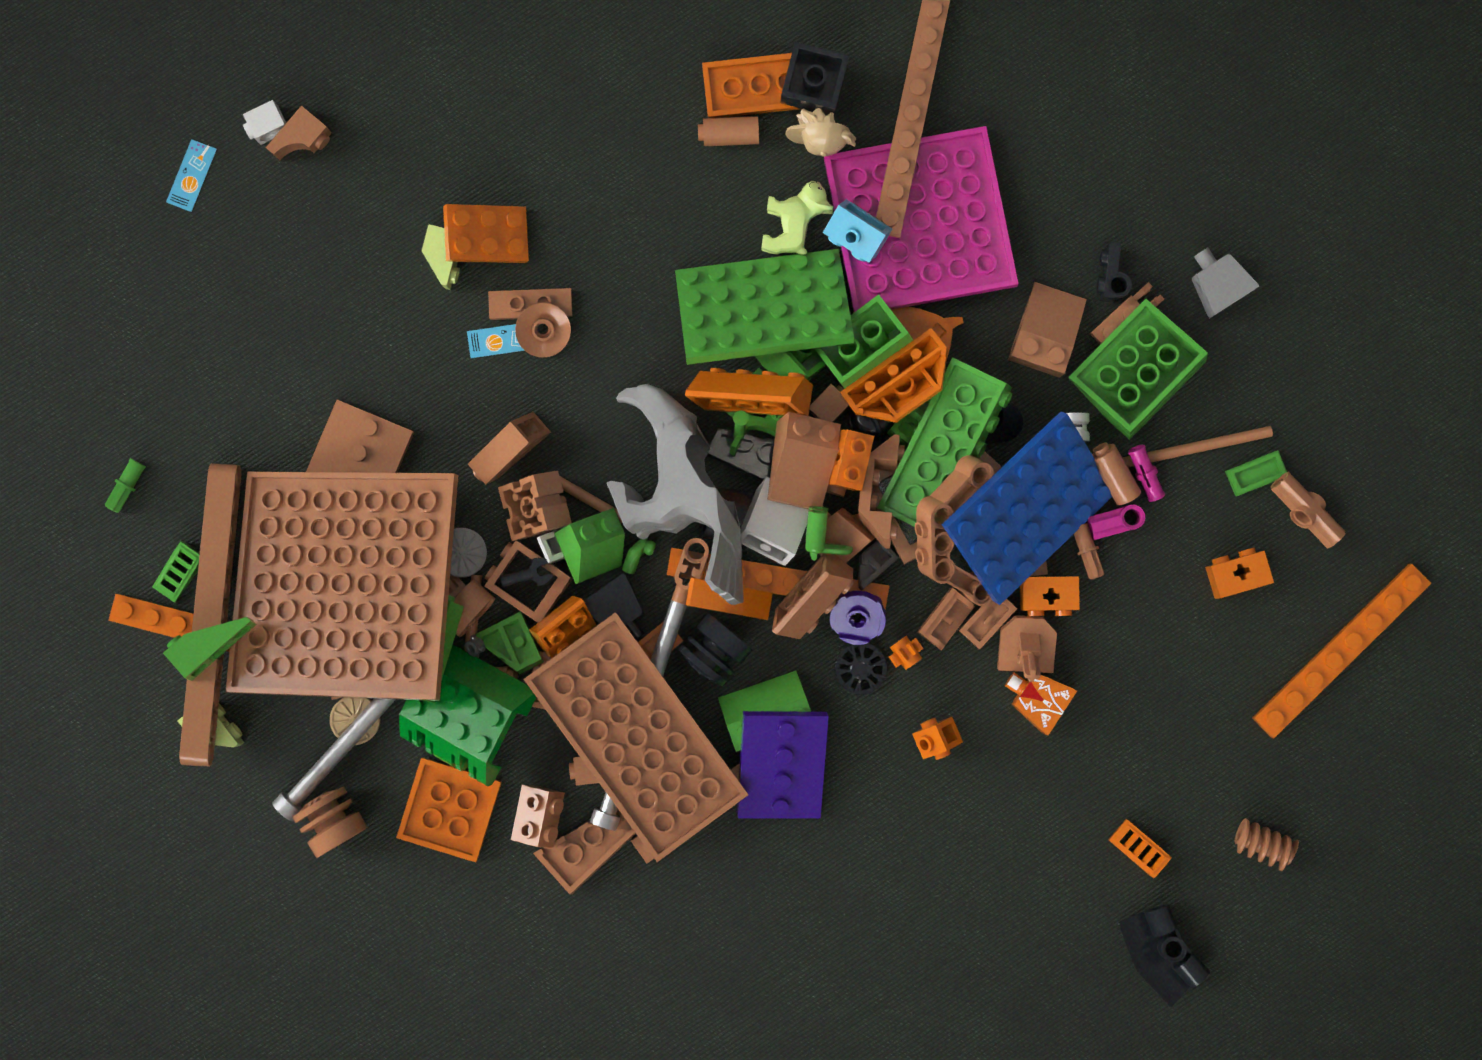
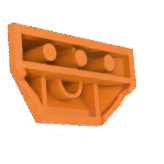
(901, 380)

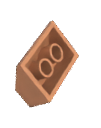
(812, 597)

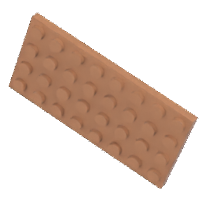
(636, 737)

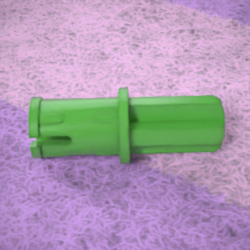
(124, 485)

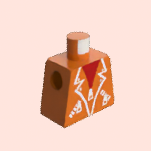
(1041, 700)

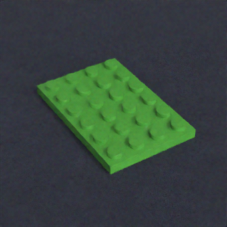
(763, 306)

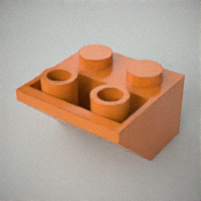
(563, 626)

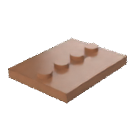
(359, 443)

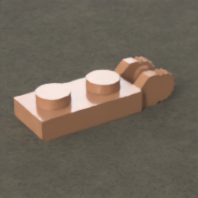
(1103, 330)

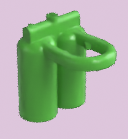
(816, 534)

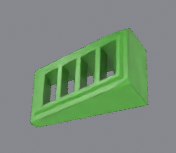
(181, 549)

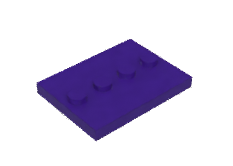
(782, 764)

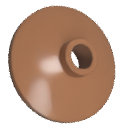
(545, 343)

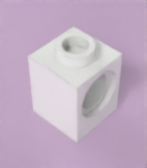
(264, 122)

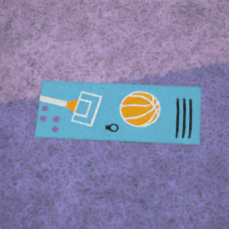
(191, 175)
(493, 341)

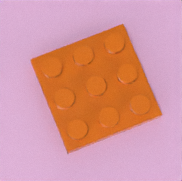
(448, 810)

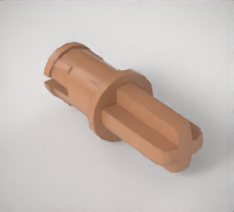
(1088, 552)

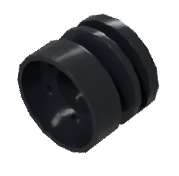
(714, 650)

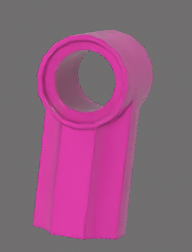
(1113, 522)

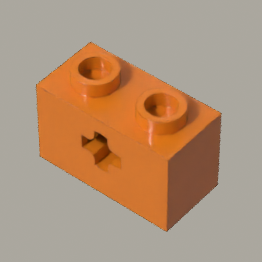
(851, 460)
(1255, 575)
(1066, 595)

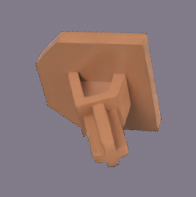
(1027, 646)

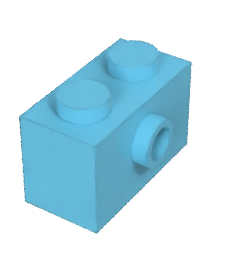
(857, 231)

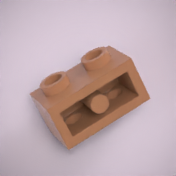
(537, 816)

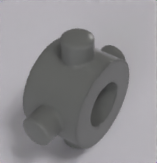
(475, 646)

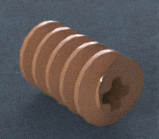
(1265, 844)

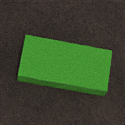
(1256, 473)

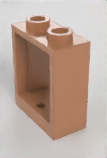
(550, 598)

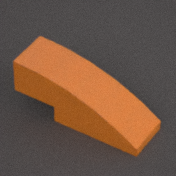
(755, 603)

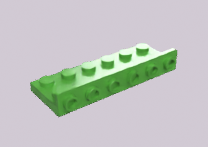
(950, 429)

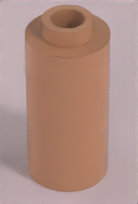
(729, 131)
(1115, 473)

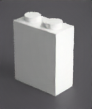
(773, 527)

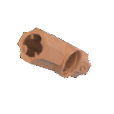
(1308, 510)

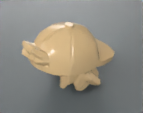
(820, 133)

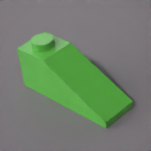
(200, 648)

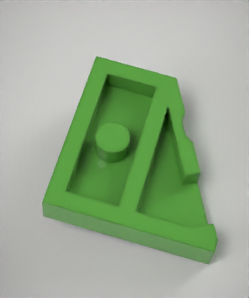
(513, 643)

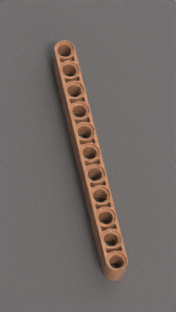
(211, 609)

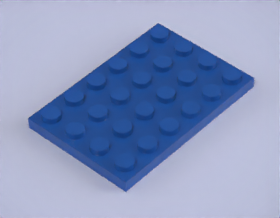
(1028, 508)

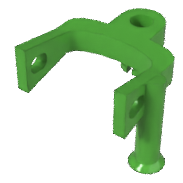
(744, 423)

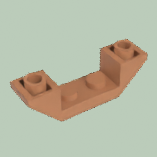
(880, 523)

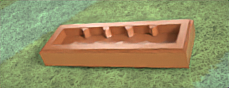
(511, 303)

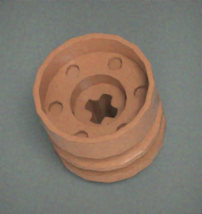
(329, 821)

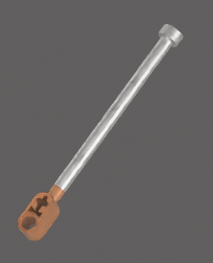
(475, 602)
(606, 815)

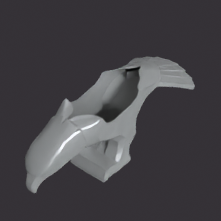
(682, 490)

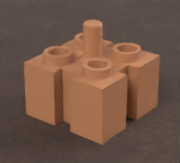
(535, 505)

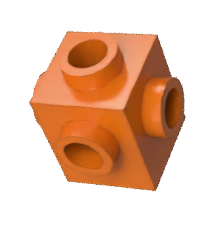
(932, 741)

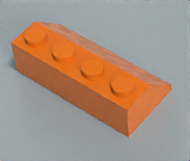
(751, 392)

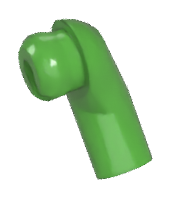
(635, 552)

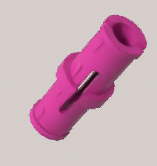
(1146, 473)

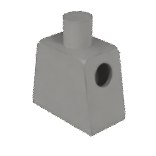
(1221, 282)

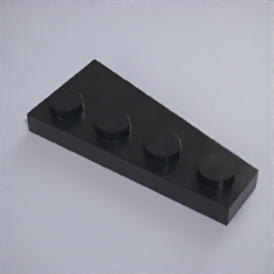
(752, 457)

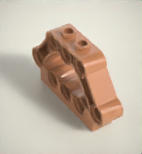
(954, 491)

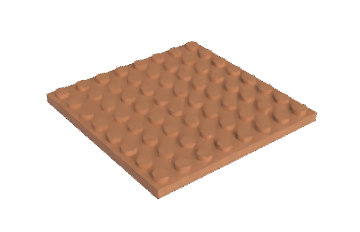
(344, 584)

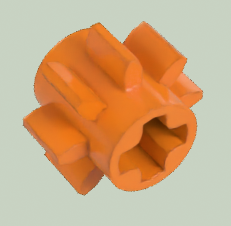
(906, 652)

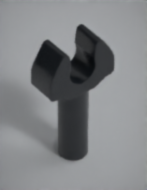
(528, 574)

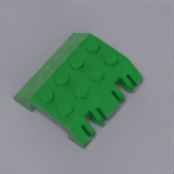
(470, 717)

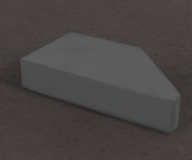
(874, 562)

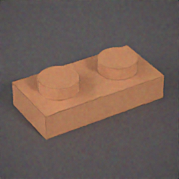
(986, 622)

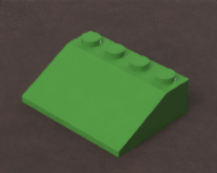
(1138, 368)

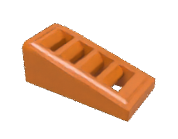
(1158, 865)

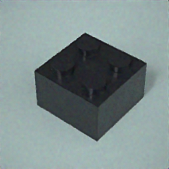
(814, 78)

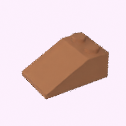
(1047, 330)
(802, 460)

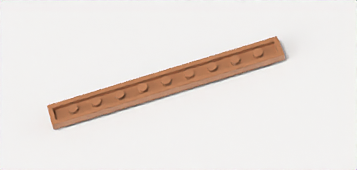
(912, 114)

